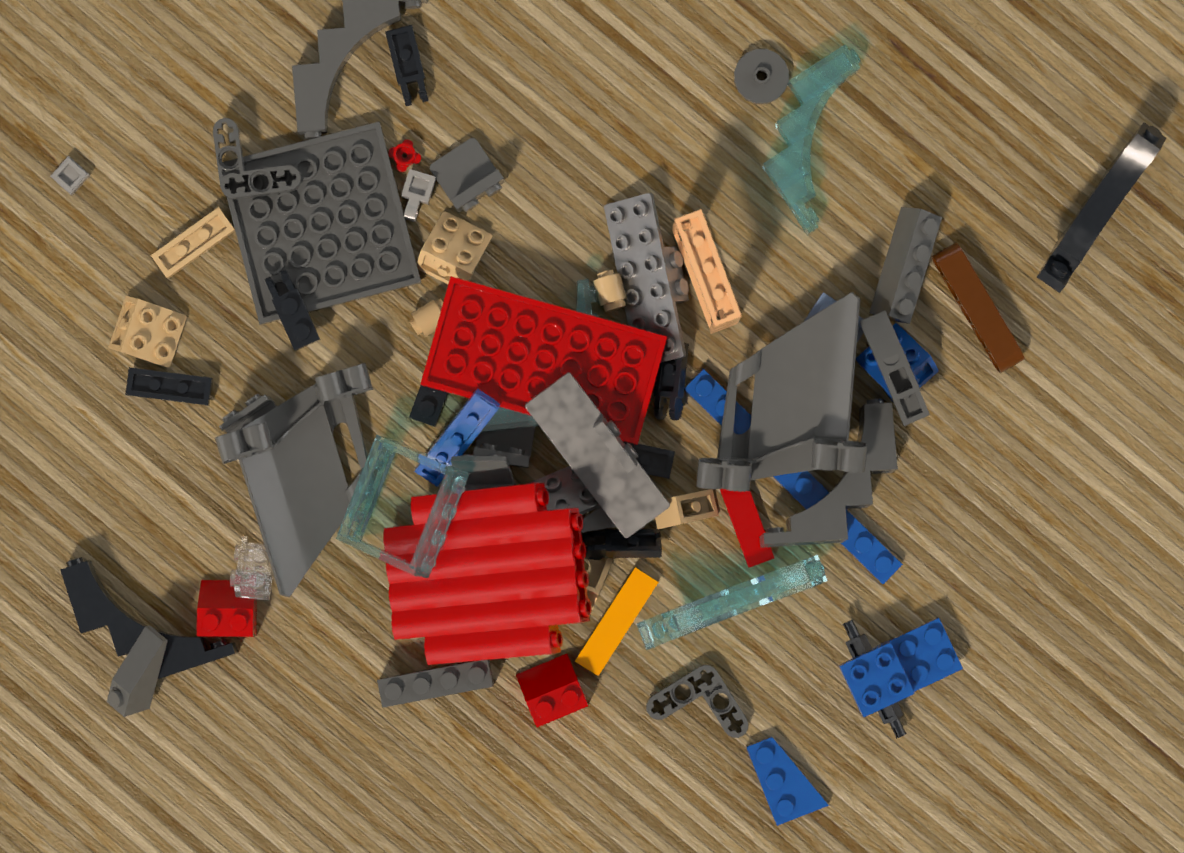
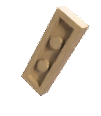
(193, 243)

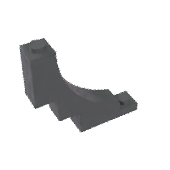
(316, 81)
(827, 519)

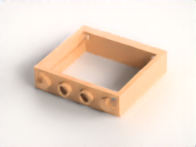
(706, 271)

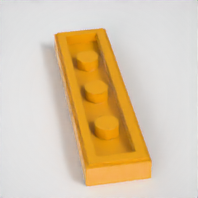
(616, 621)

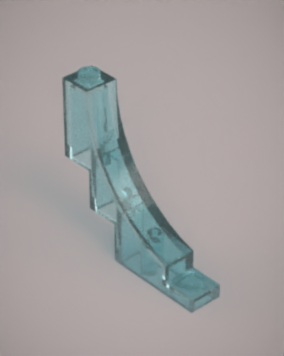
(791, 167)
(732, 601)

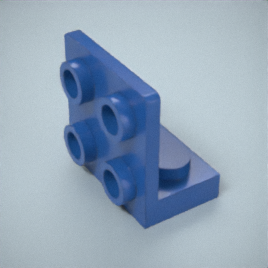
(918, 359)

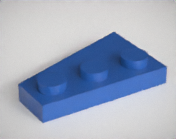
(782, 782)

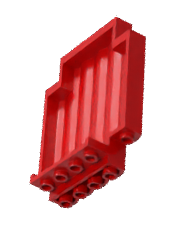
(497, 579)

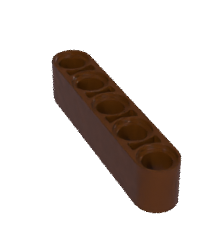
(978, 307)

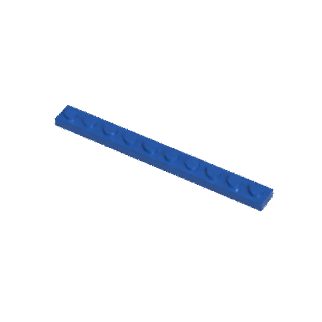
(800, 485)

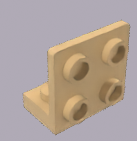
(453, 249)
(147, 331)

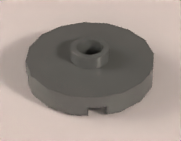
(754, 89)

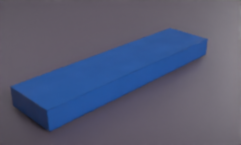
(460, 433)

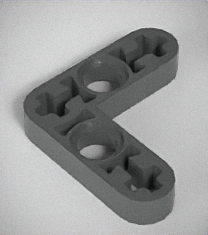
(238, 171)
(708, 692)

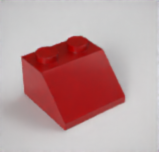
(223, 613)
(551, 690)

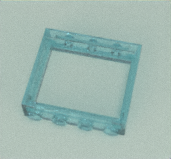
(367, 494)

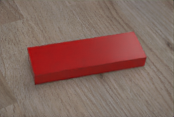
(746, 526)

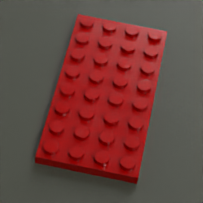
(523, 346)

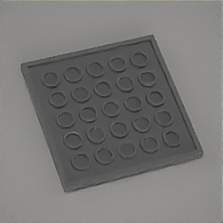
(334, 234)

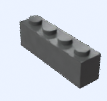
(906, 264)
(435, 682)

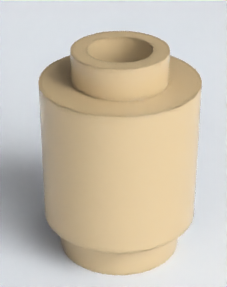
(610, 291)
(426, 317)

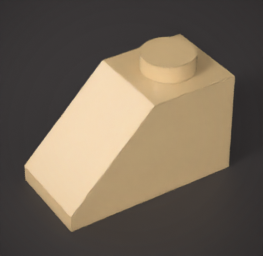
(688, 509)

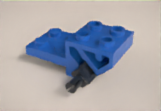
(896, 668)

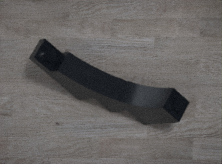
(1100, 206)
(97, 609)

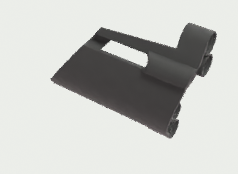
(797, 405)
(298, 472)

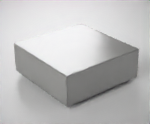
(70, 175)

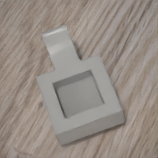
(418, 190)

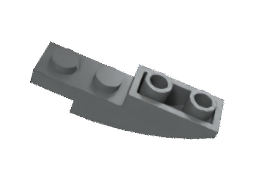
(894, 367)

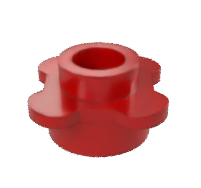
(397, 152)

